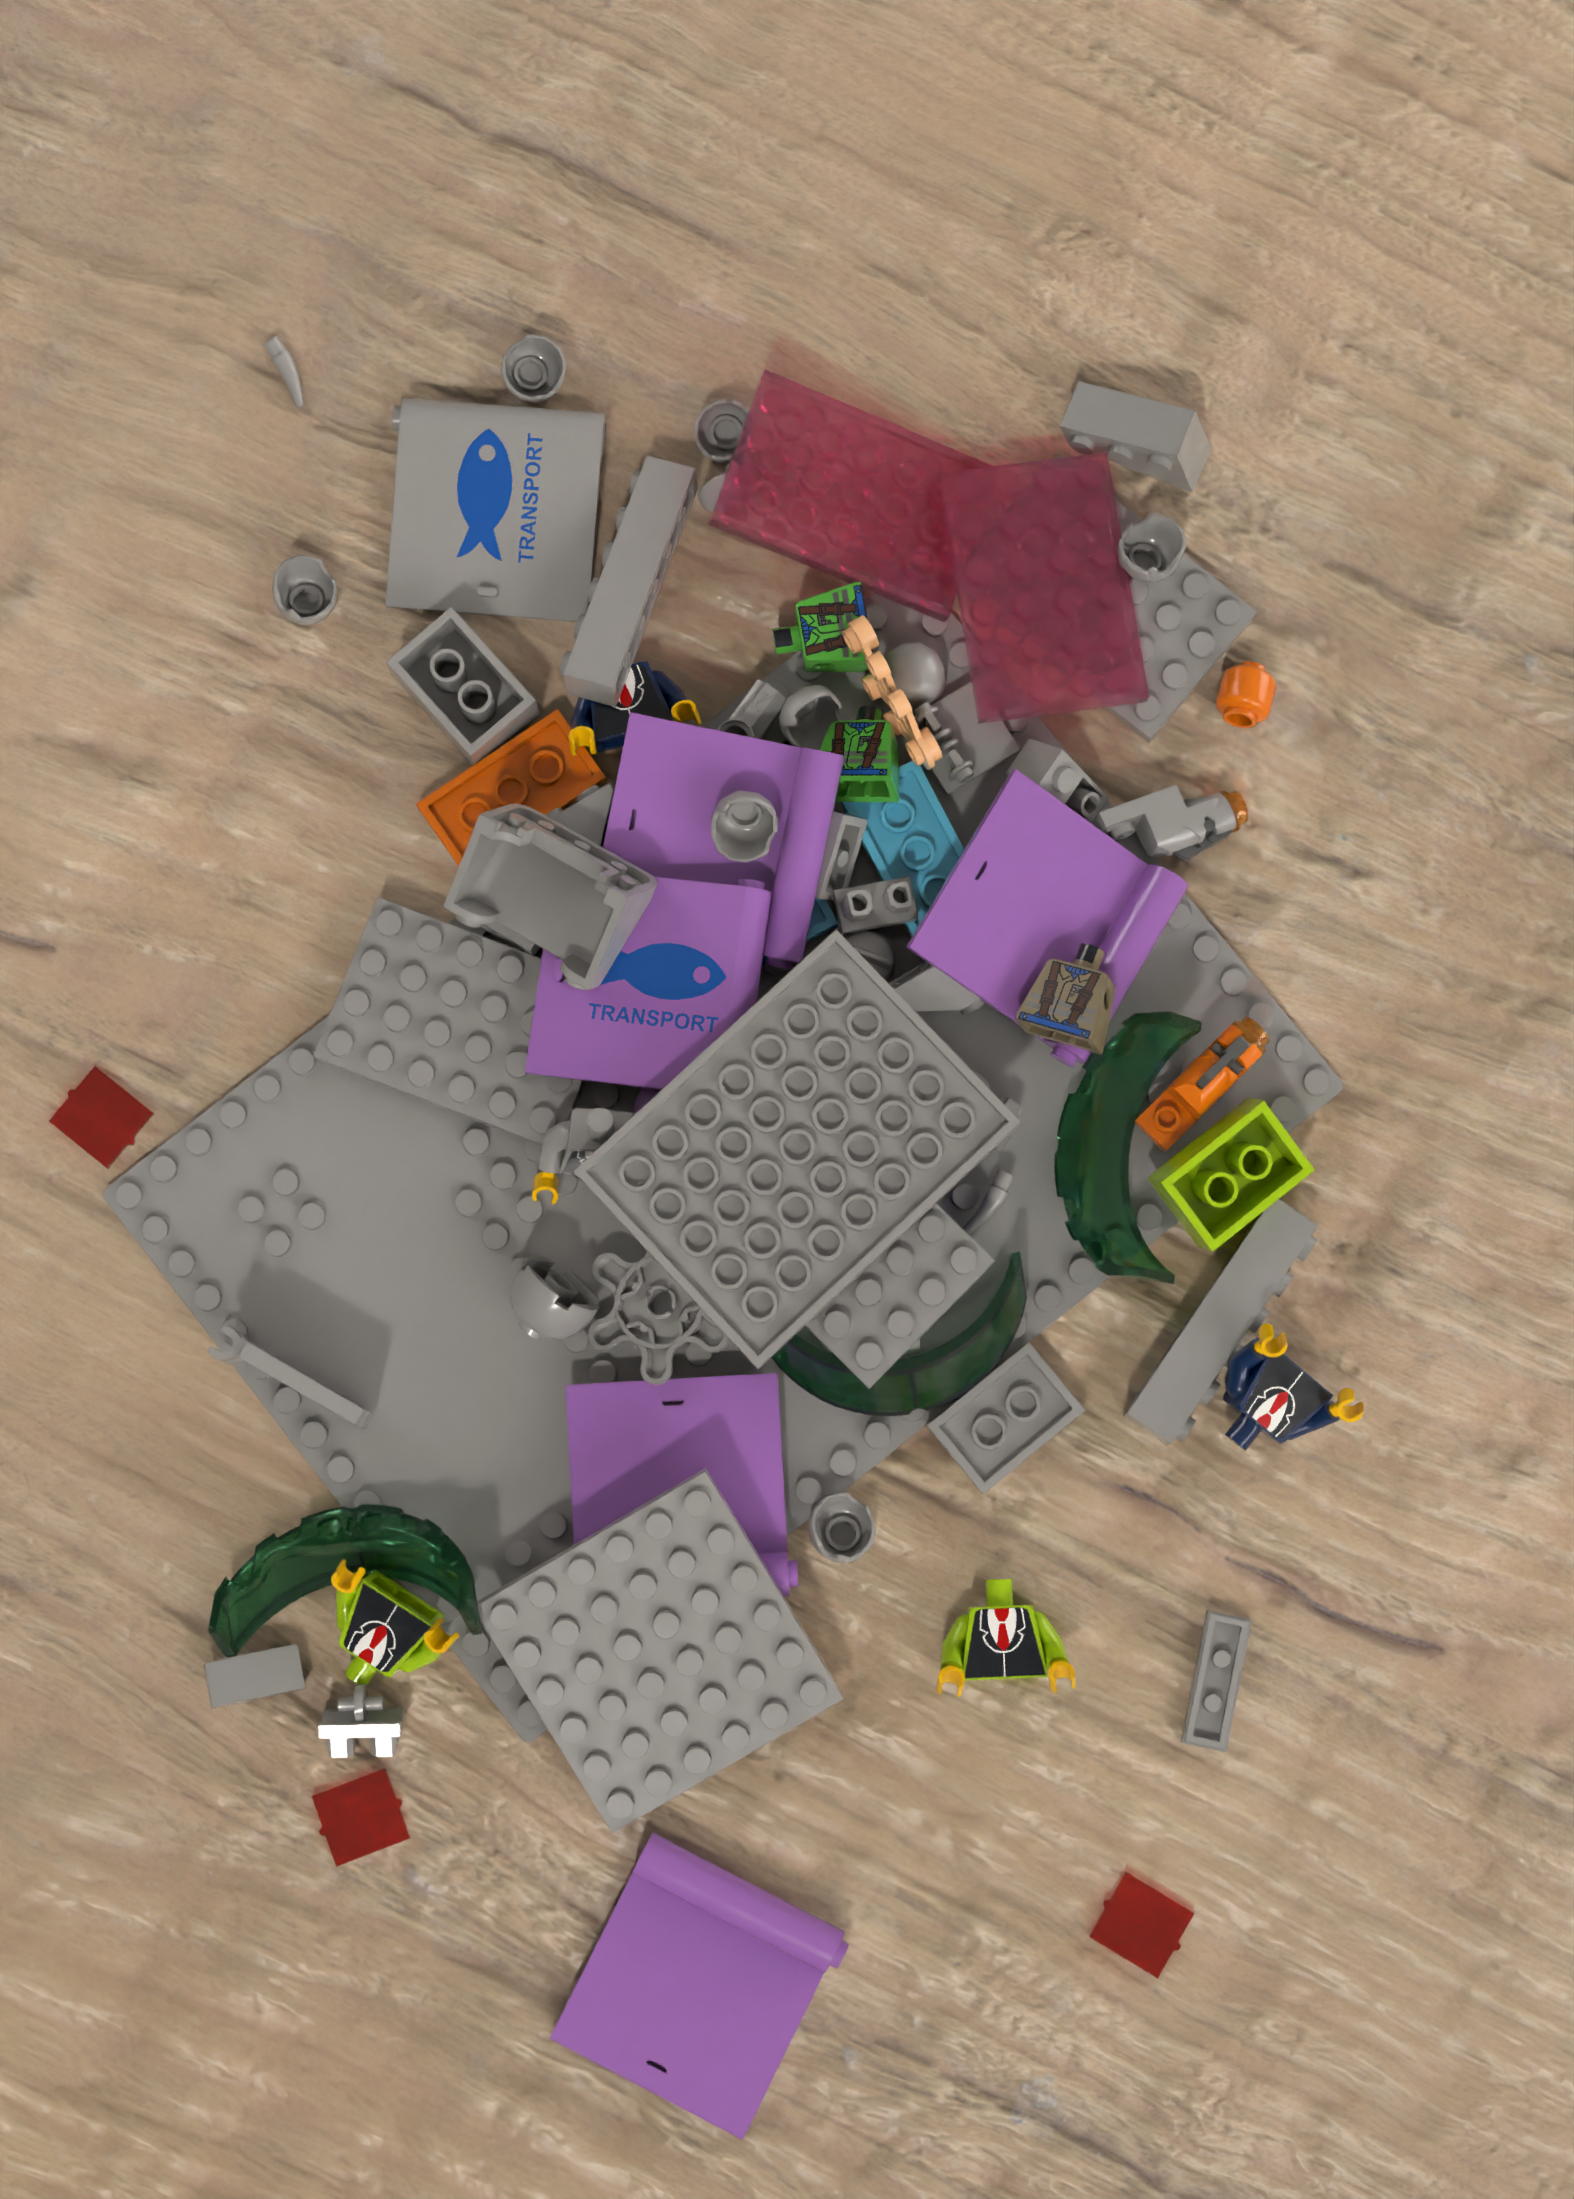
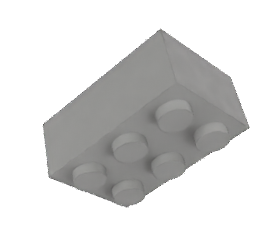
(463, 687)

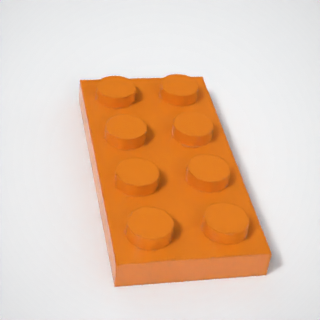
(526, 771)

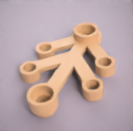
(879, 683)

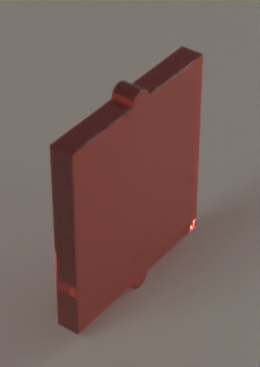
(101, 1117)
(361, 1817)
(1141, 1925)

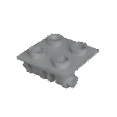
(964, 744)

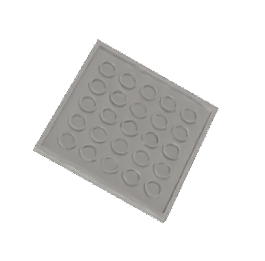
(658, 1650)

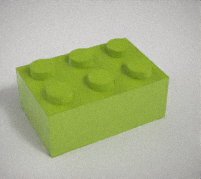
(1231, 1174)

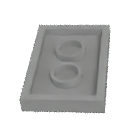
(1005, 1418)

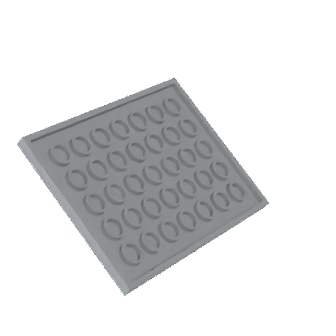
(797, 1148)

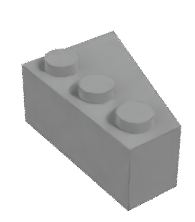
(1137, 433)

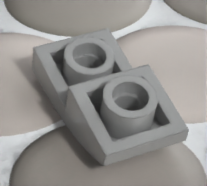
(254, 1676)

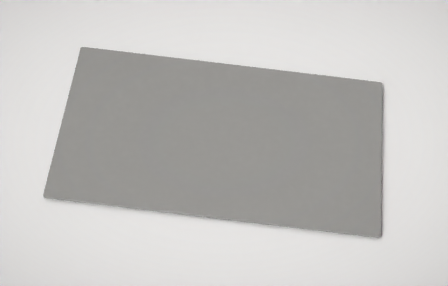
(389, 1233)

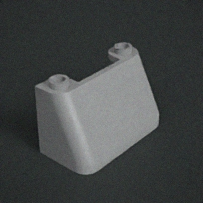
(550, 890)

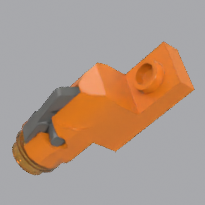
(1203, 1082)

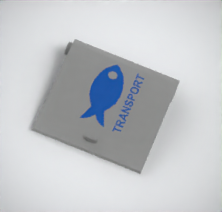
(494, 507)

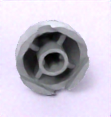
(551, 1302)

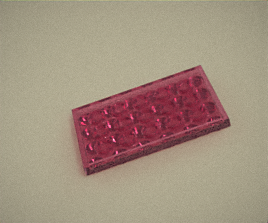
(842, 494)
(1042, 588)

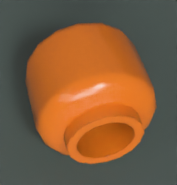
(1246, 694)

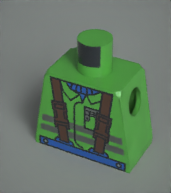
(820, 631)
(870, 757)

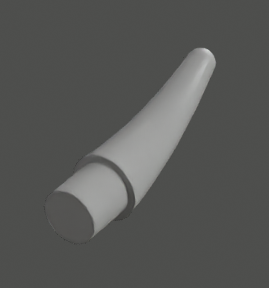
(285, 364)
(992, 1201)

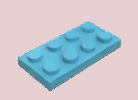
(910, 838)

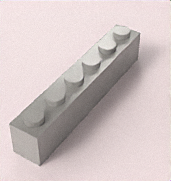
(629, 581)
(1220, 1321)

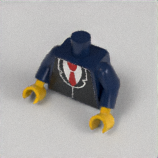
(644, 693)
(1278, 1395)

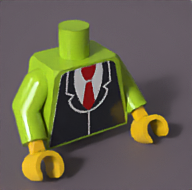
(385, 1625)
(1002, 1643)

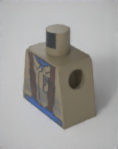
(1070, 1002)

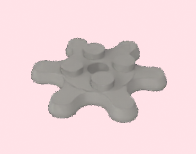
(636, 1321)

